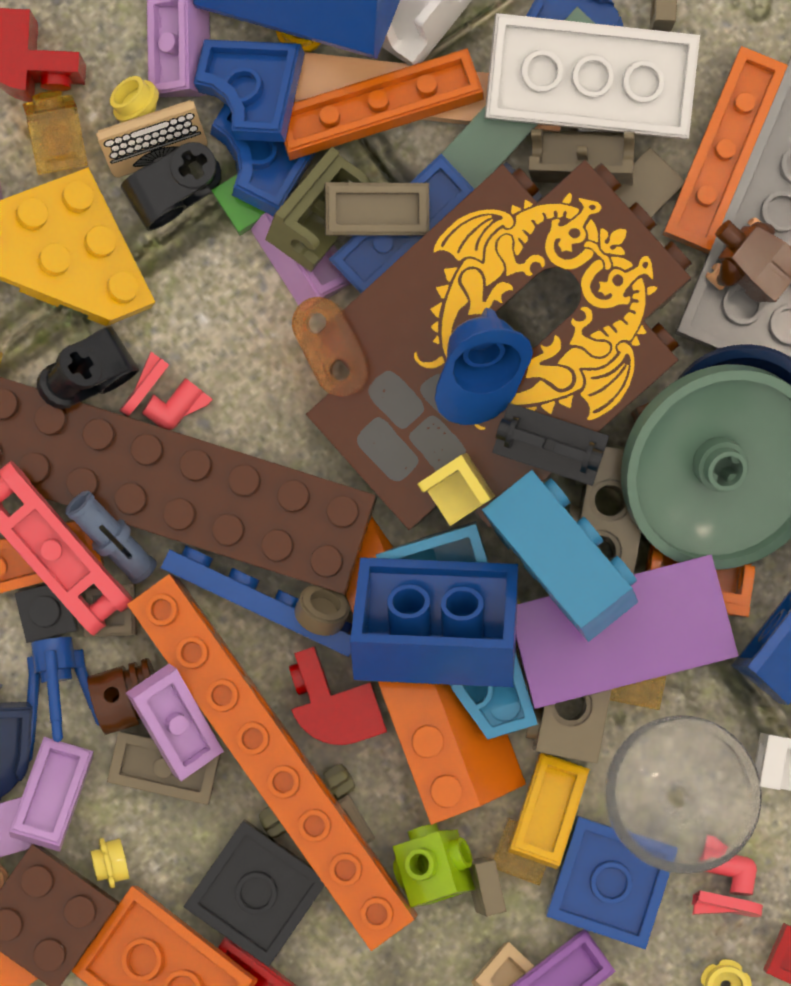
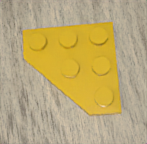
(69, 250)

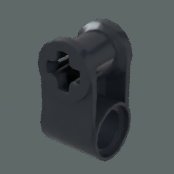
(168, 187)
(86, 370)

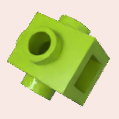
(433, 865)

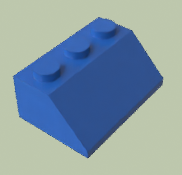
(435, 622)

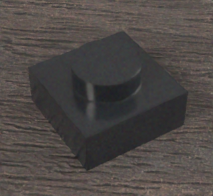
(43, 614)

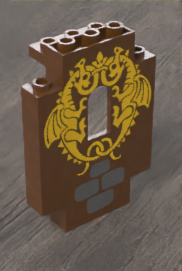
(481, 261)

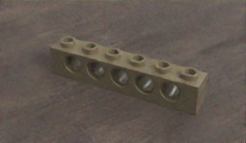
(582, 735)

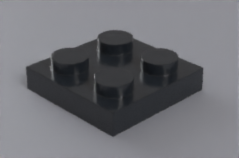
(255, 893)

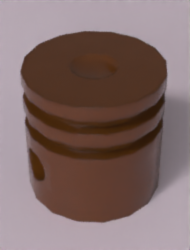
(114, 683)

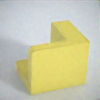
(457, 488)

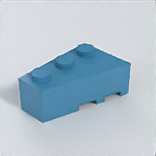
(562, 554)

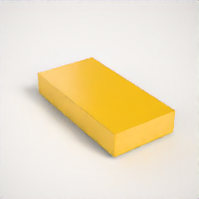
(548, 810)

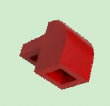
(25, 65)
(336, 717)

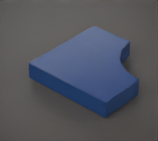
(254, 82)
(262, 167)

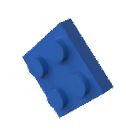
(606, 886)

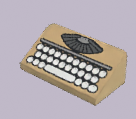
(150, 137)

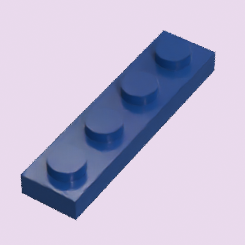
(241, 590)

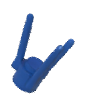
(53, 663)

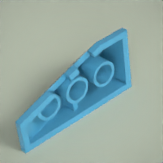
(492, 708)

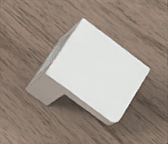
(774, 761)

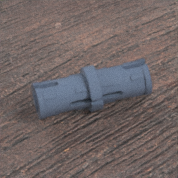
(89, 516)

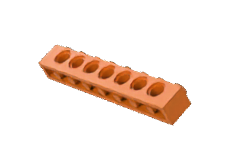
(273, 761)

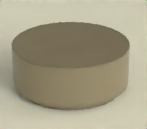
(321, 610)

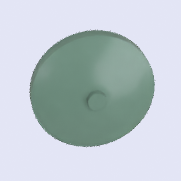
(713, 466)

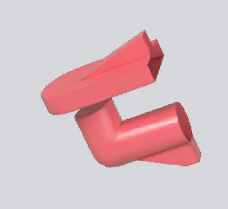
(166, 415)
(743, 876)

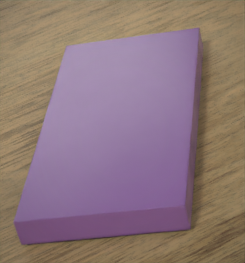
(670, 630)

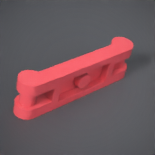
(57, 553)

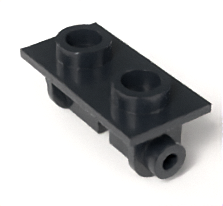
(550, 444)

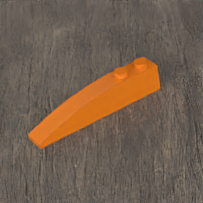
(441, 741)

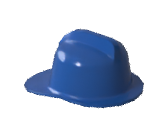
(481, 369)

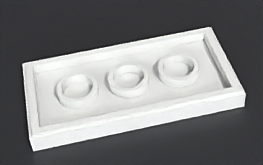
(591, 76)

